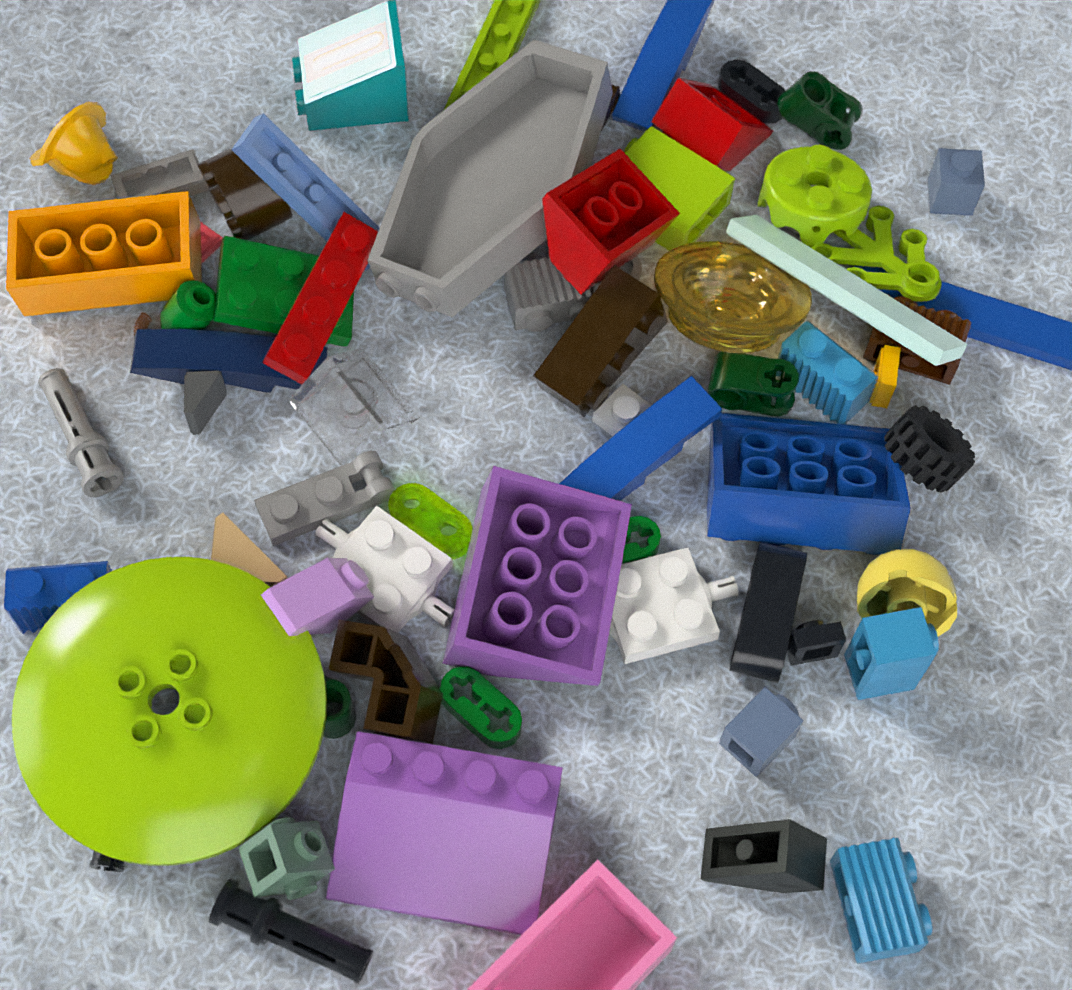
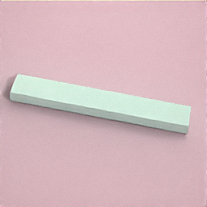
(847, 290)

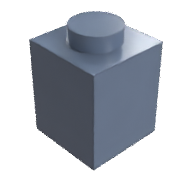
(955, 181)
(761, 730)

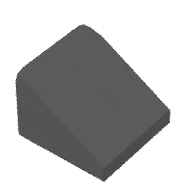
(202, 397)

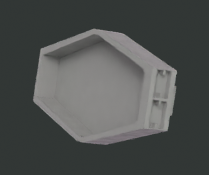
(479, 176)

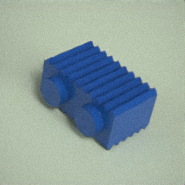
(39, 591)

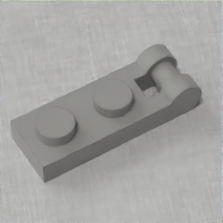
(322, 497)

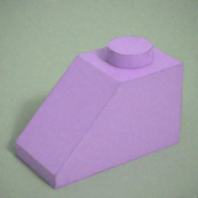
(319, 596)

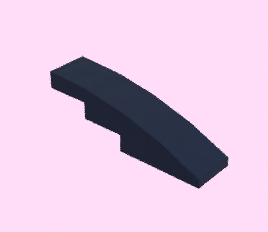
(238, 356)

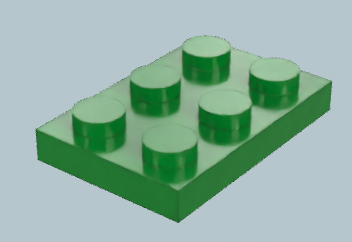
(261, 284)

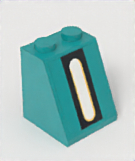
(353, 71)

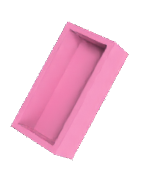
(584, 941)

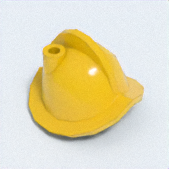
(79, 146)

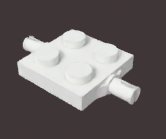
(399, 568)
(665, 606)

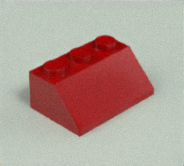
(603, 219)

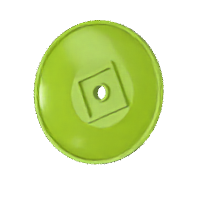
(181, 780)

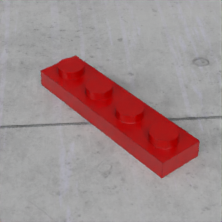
(322, 299)

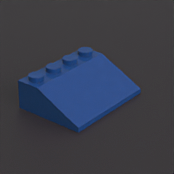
(804, 485)

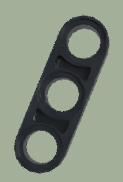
(768, 612)

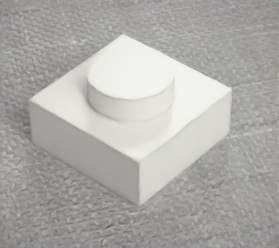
(619, 410)

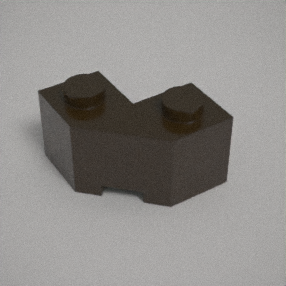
(403, 692)

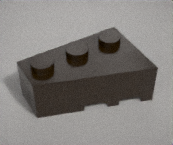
(602, 342)

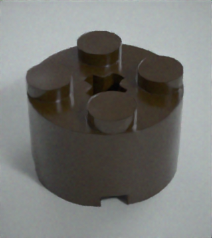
(243, 196)

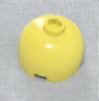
(908, 581)

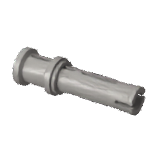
(85, 447)

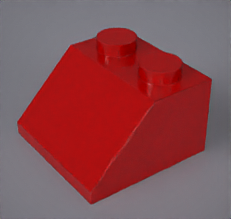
(710, 123)

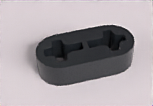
(752, 91)

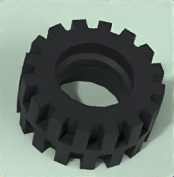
(929, 449)

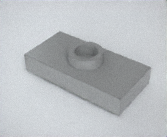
(162, 176)

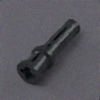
(268, 922)

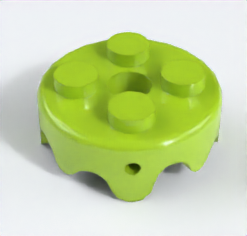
(819, 210)

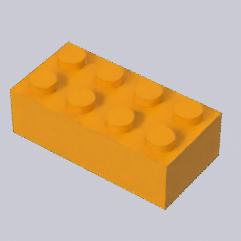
(102, 253)

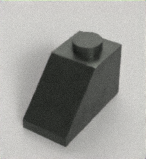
(765, 857)

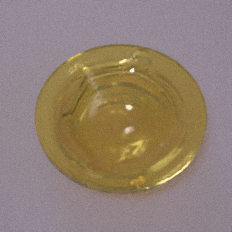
(729, 296)

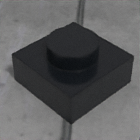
(815, 642)

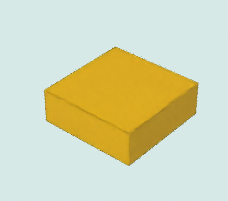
(887, 370)

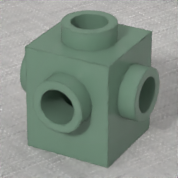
(286, 859)

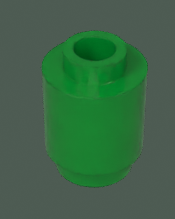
(189, 307)

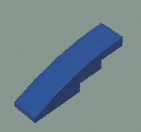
(661, 61)
(646, 442)

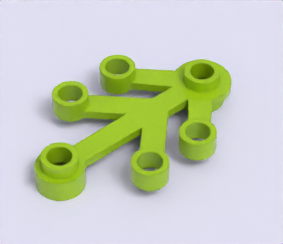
(914, 280)

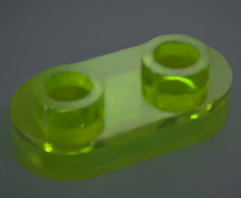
(431, 517)

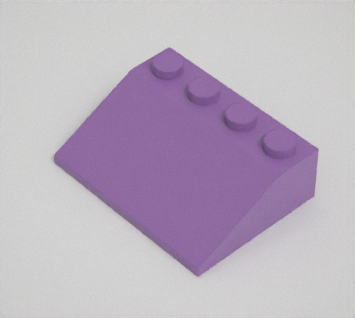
(538, 581)
(444, 833)

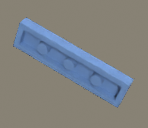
(295, 177)

